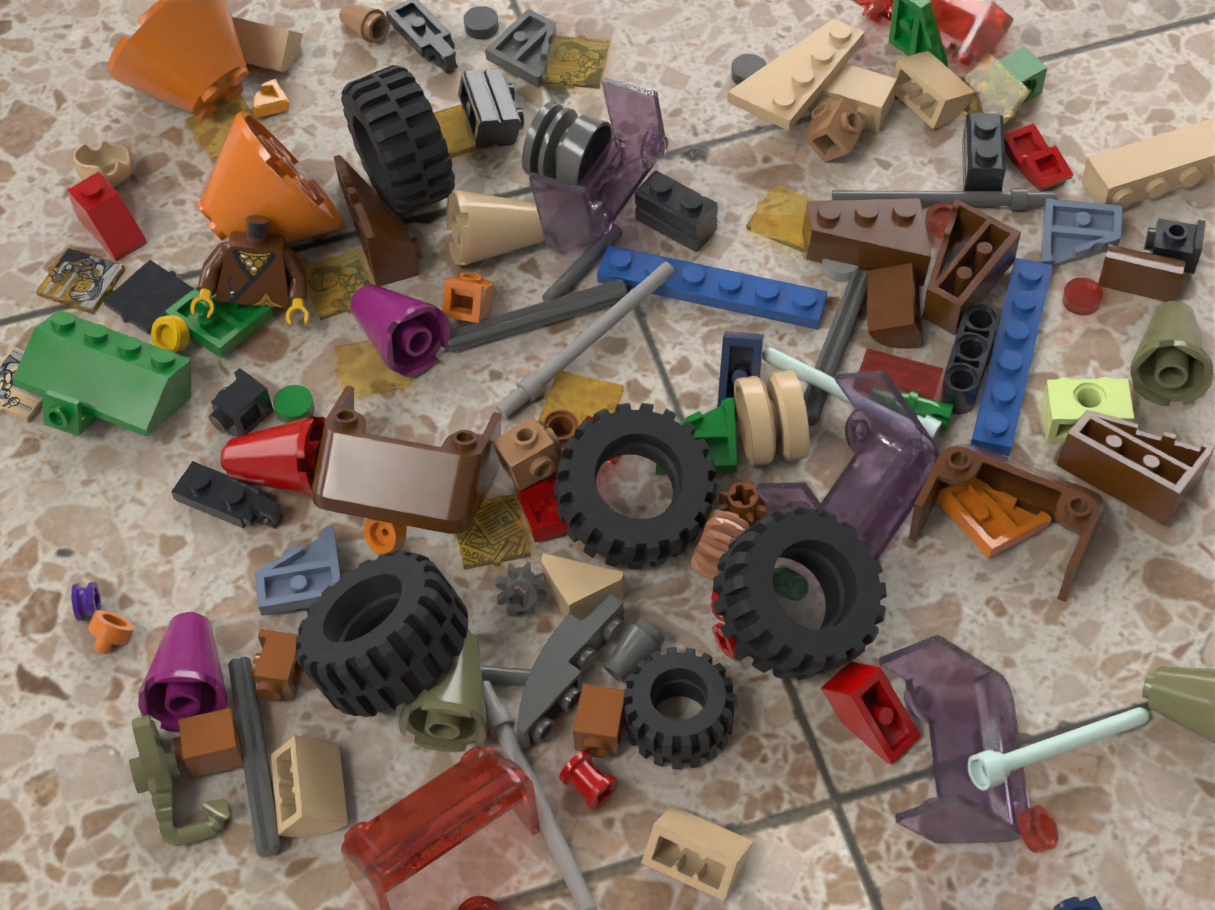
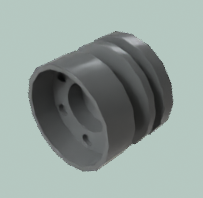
(563, 144)

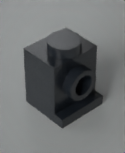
(1177, 241)
(240, 405)

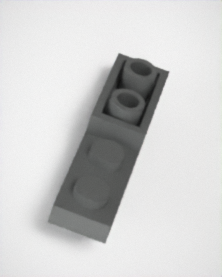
(556, 674)

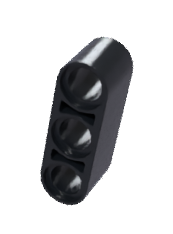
(969, 357)

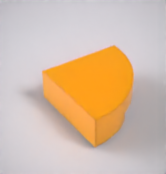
(270, 100)

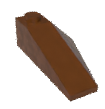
(381, 232)

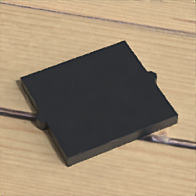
(147, 295)

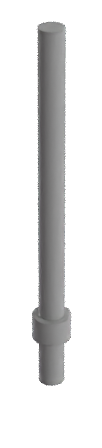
(532, 385)
(500, 725)

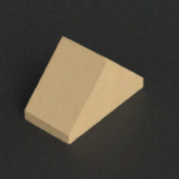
(580, 585)

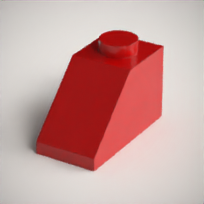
(106, 216)
(871, 710)

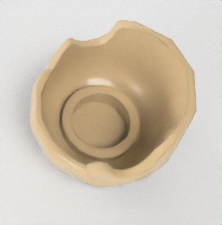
(110, 160)

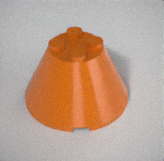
(183, 55)
(259, 178)

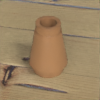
(366, 22)

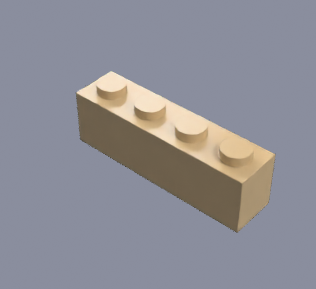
(1152, 166)

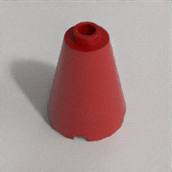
(277, 456)

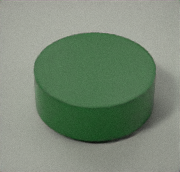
(293, 403)

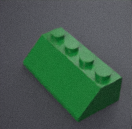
(105, 370)

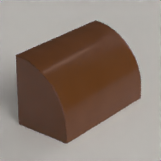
(1141, 273)
(895, 306)

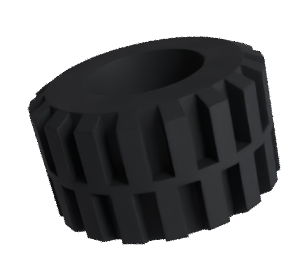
(681, 676)

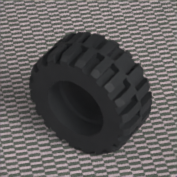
(398, 139)
(652, 437)
(842, 569)
(382, 634)

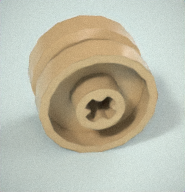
(771, 418)

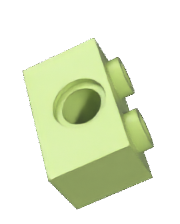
(1068, 400)

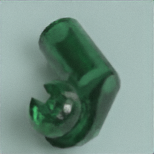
(790, 583)

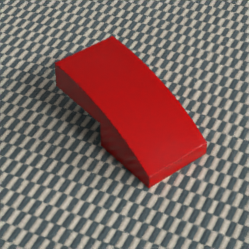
(1034, 159)
(541, 509)

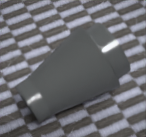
(635, 645)

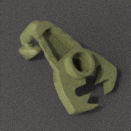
(155, 773)

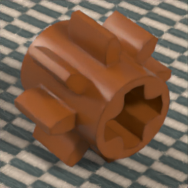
(743, 501)

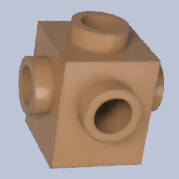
(834, 129)
(528, 453)

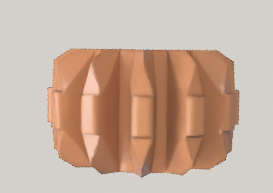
(714, 540)

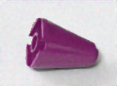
(401, 328)
(184, 673)

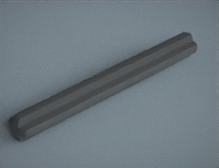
(536, 315)
(836, 341)
(254, 758)

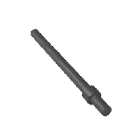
(1015, 198)

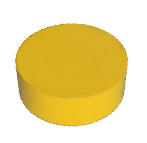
(170, 333)

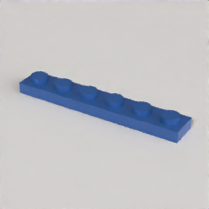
(717, 287)
(1011, 356)

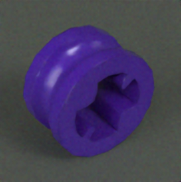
(85, 600)

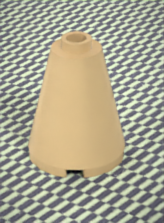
(489, 226)

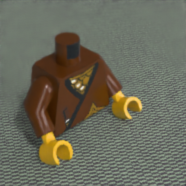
(254, 271)

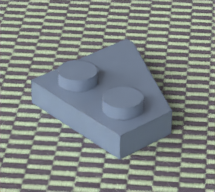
(1078, 229)
(299, 575)

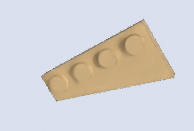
(798, 76)

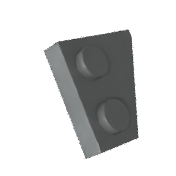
(524, 47)

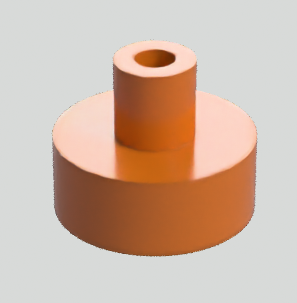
(384, 536)
(109, 630)

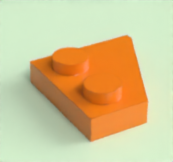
(990, 516)

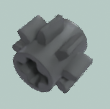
(514, 597)

